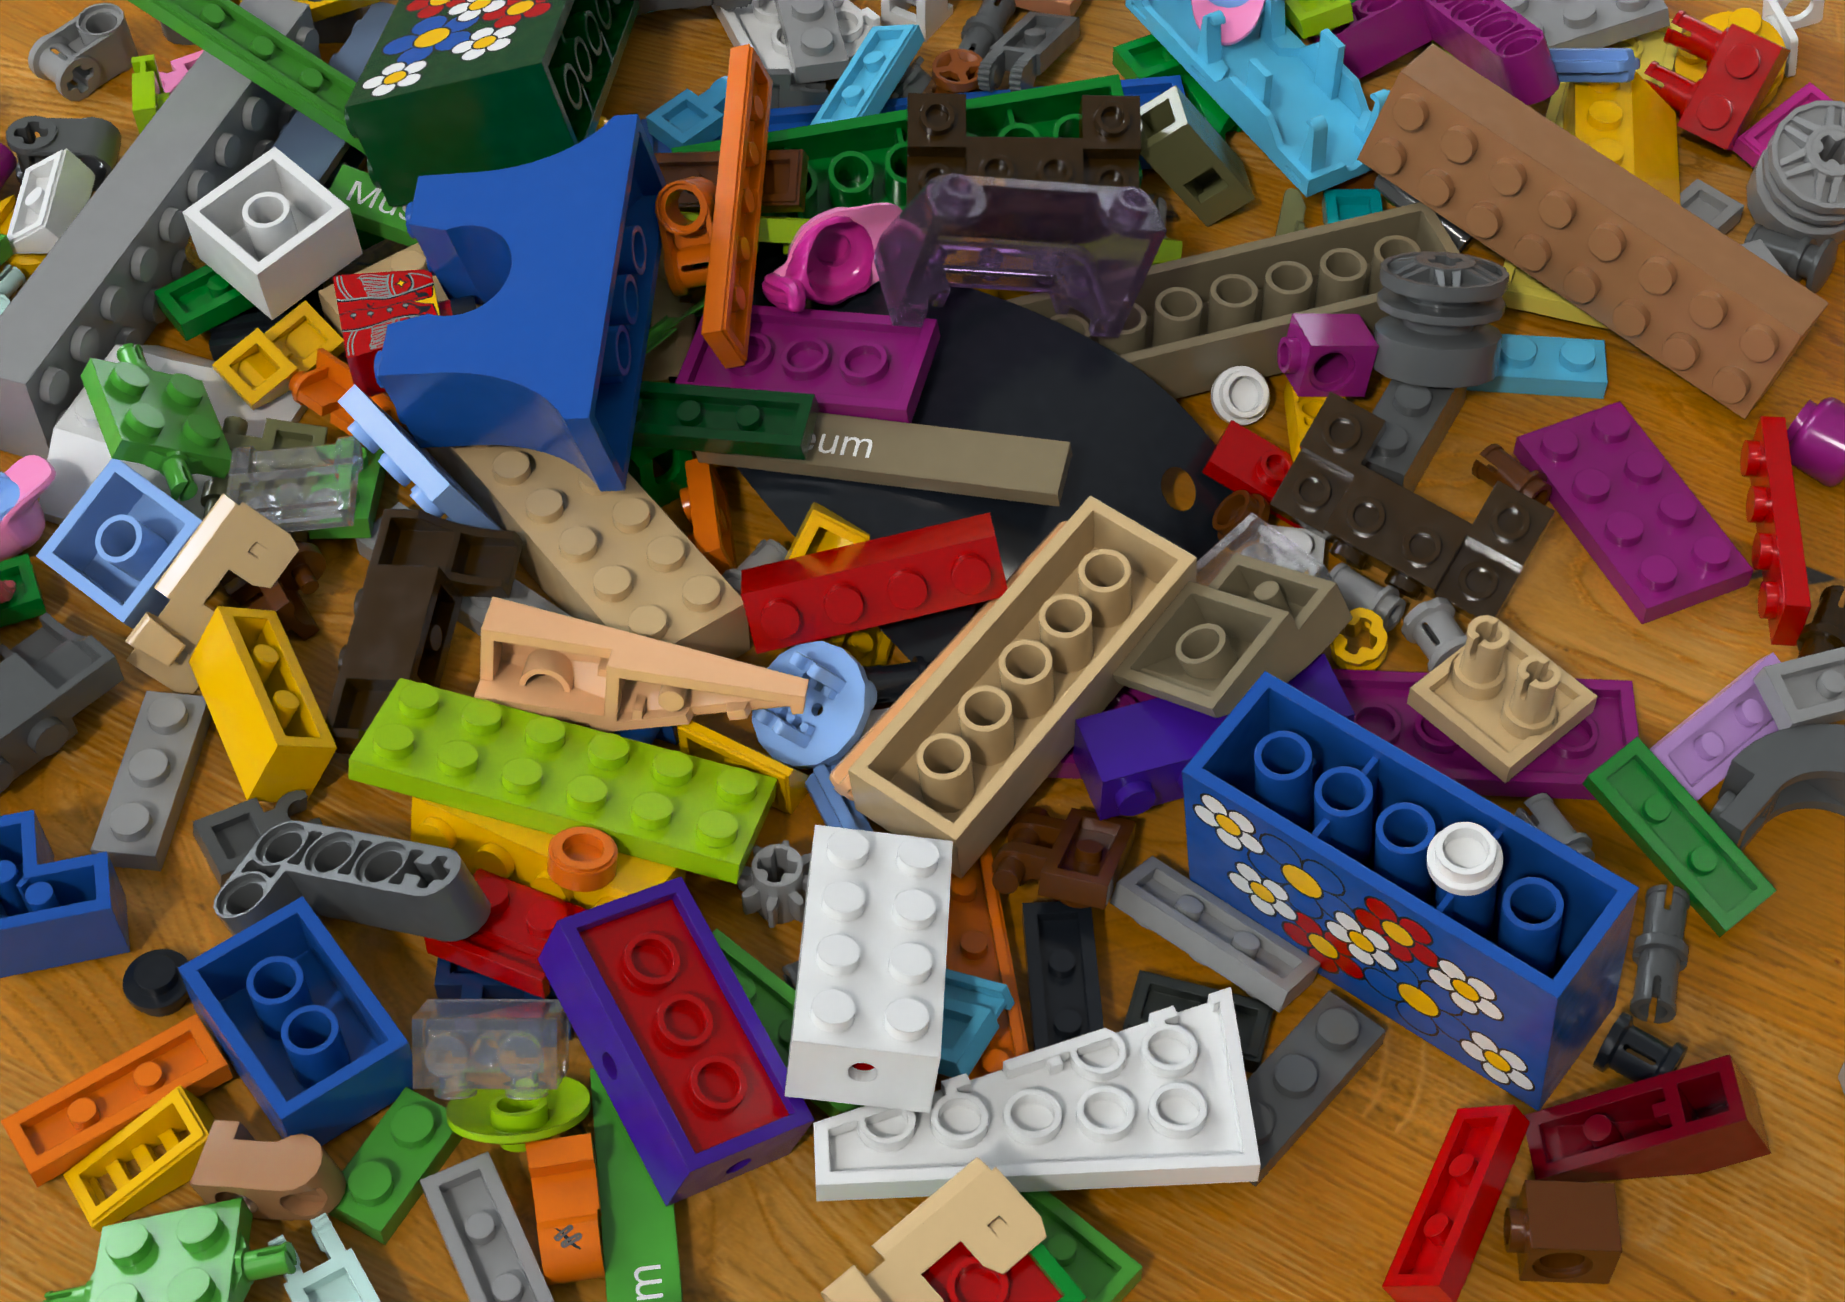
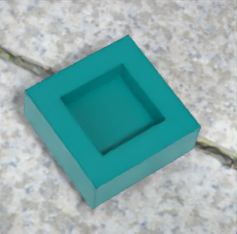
(1349, 203)

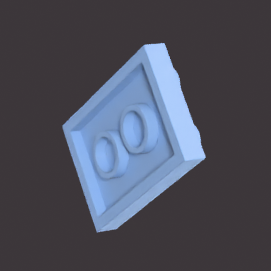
(406, 462)

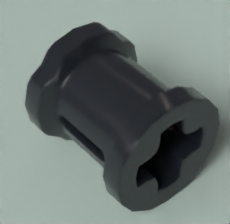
(1627, 1036)

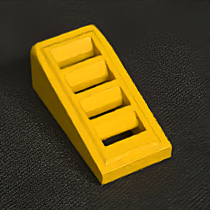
(160, 1176)

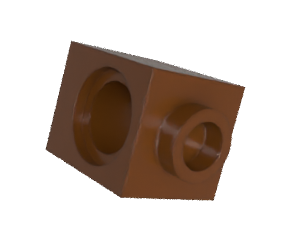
(1564, 1231)

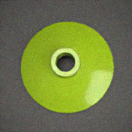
(513, 1122)

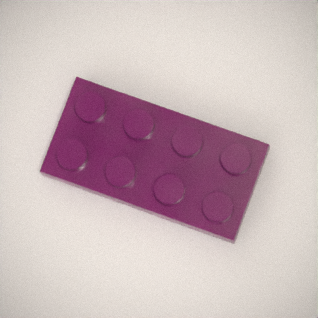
(845, 358)
(1633, 512)

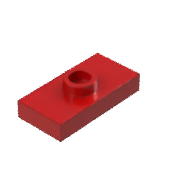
(1249, 464)

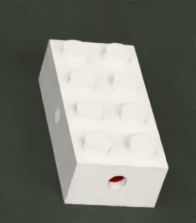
(871, 970)

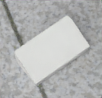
(49, 202)

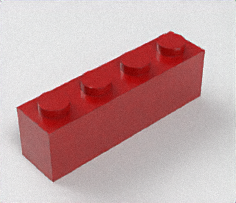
(872, 583)

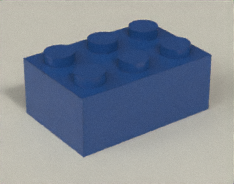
(299, 1025)

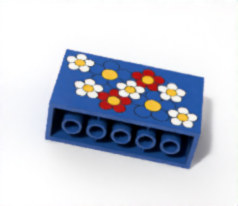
(1328, 848)

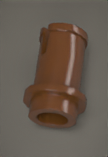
(1511, 473)

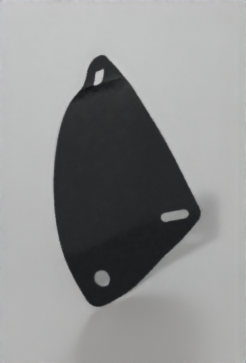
(1027, 378)

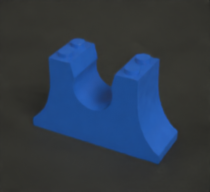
(566, 294)

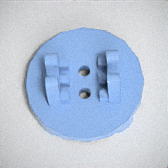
(835, 684)

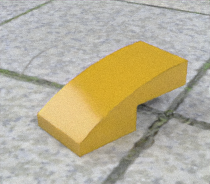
(266, 361)

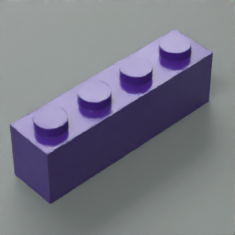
(1139, 750)

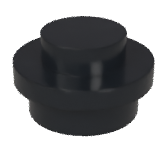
(155, 983)

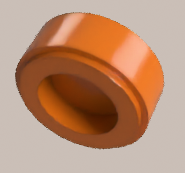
(582, 859)

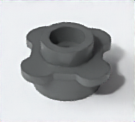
(913, 81)

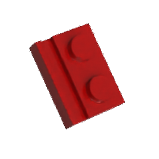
(511, 937)

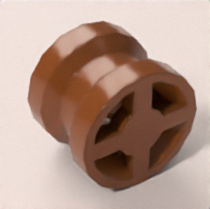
(956, 71)

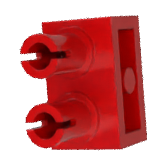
(1734, 86)

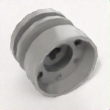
(1802, 175)

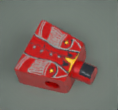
(377, 299)

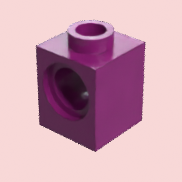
(1327, 354)

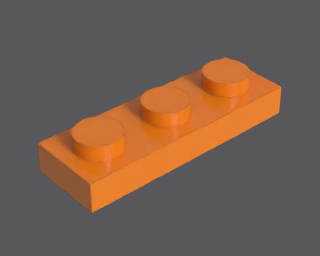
(90, 1110)

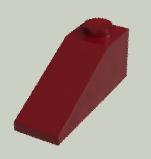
(1651, 1128)

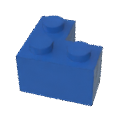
(54, 908)

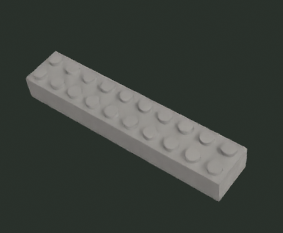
(133, 236)

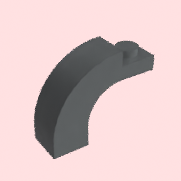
(1781, 774)

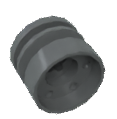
(1440, 319)

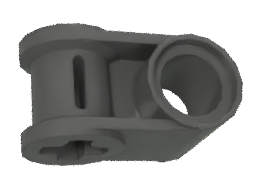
(89, 139)

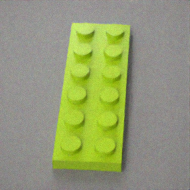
(564, 777)

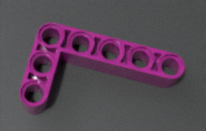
(1476, 32)

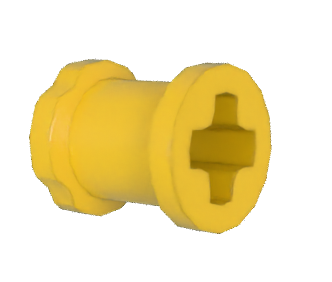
(1365, 658)

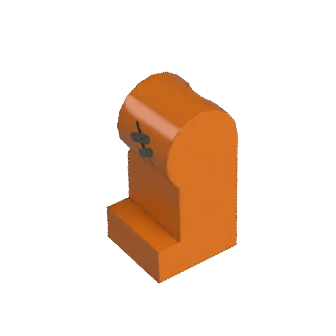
(567, 1208)

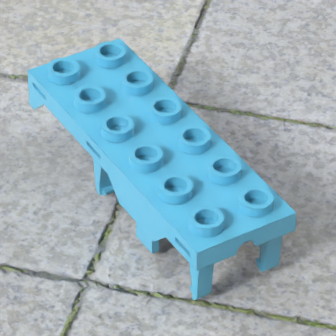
(1282, 93)

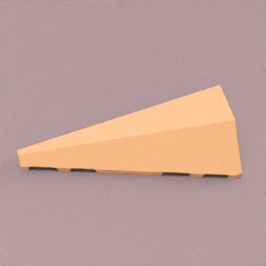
(615, 676)

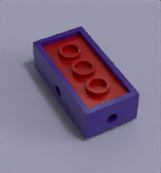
(673, 1039)

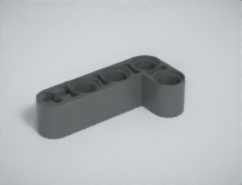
(355, 880)

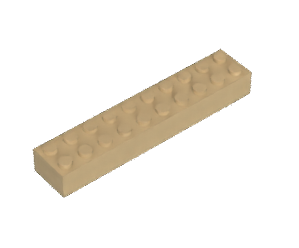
(590, 550)

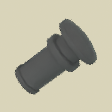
(1797, 256)

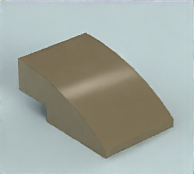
(1228, 633)

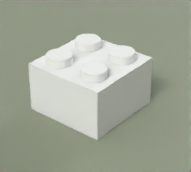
(273, 232)

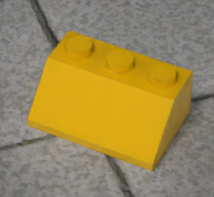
(1628, 127)

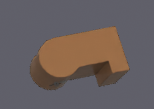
(274, 1178)

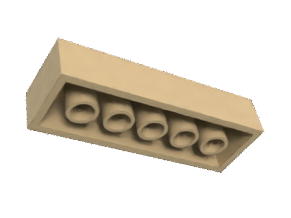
(1011, 690)

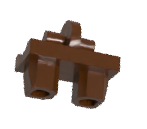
(283, 596)

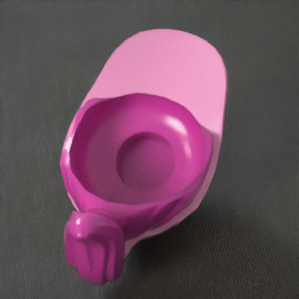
(830, 257)

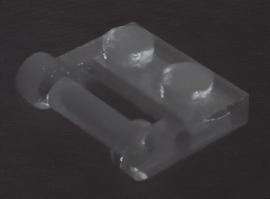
(300, 484)

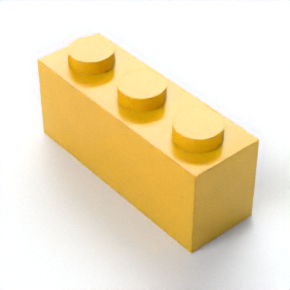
(261, 703)

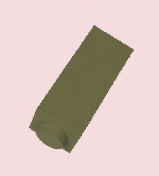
(1192, 157)

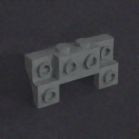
(43, 687)

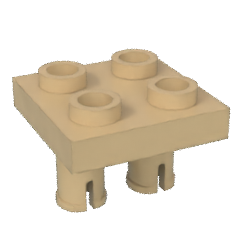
(1501, 698)

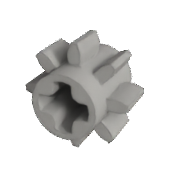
(775, 884)

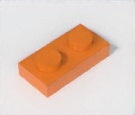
(708, 511)

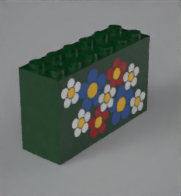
(483, 85)

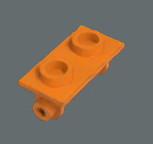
(326, 385)

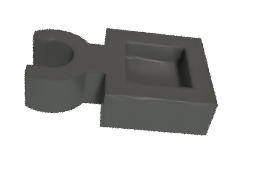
(232, 832)

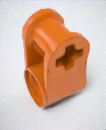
(685, 240)

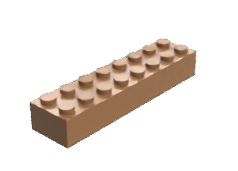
(1590, 230)

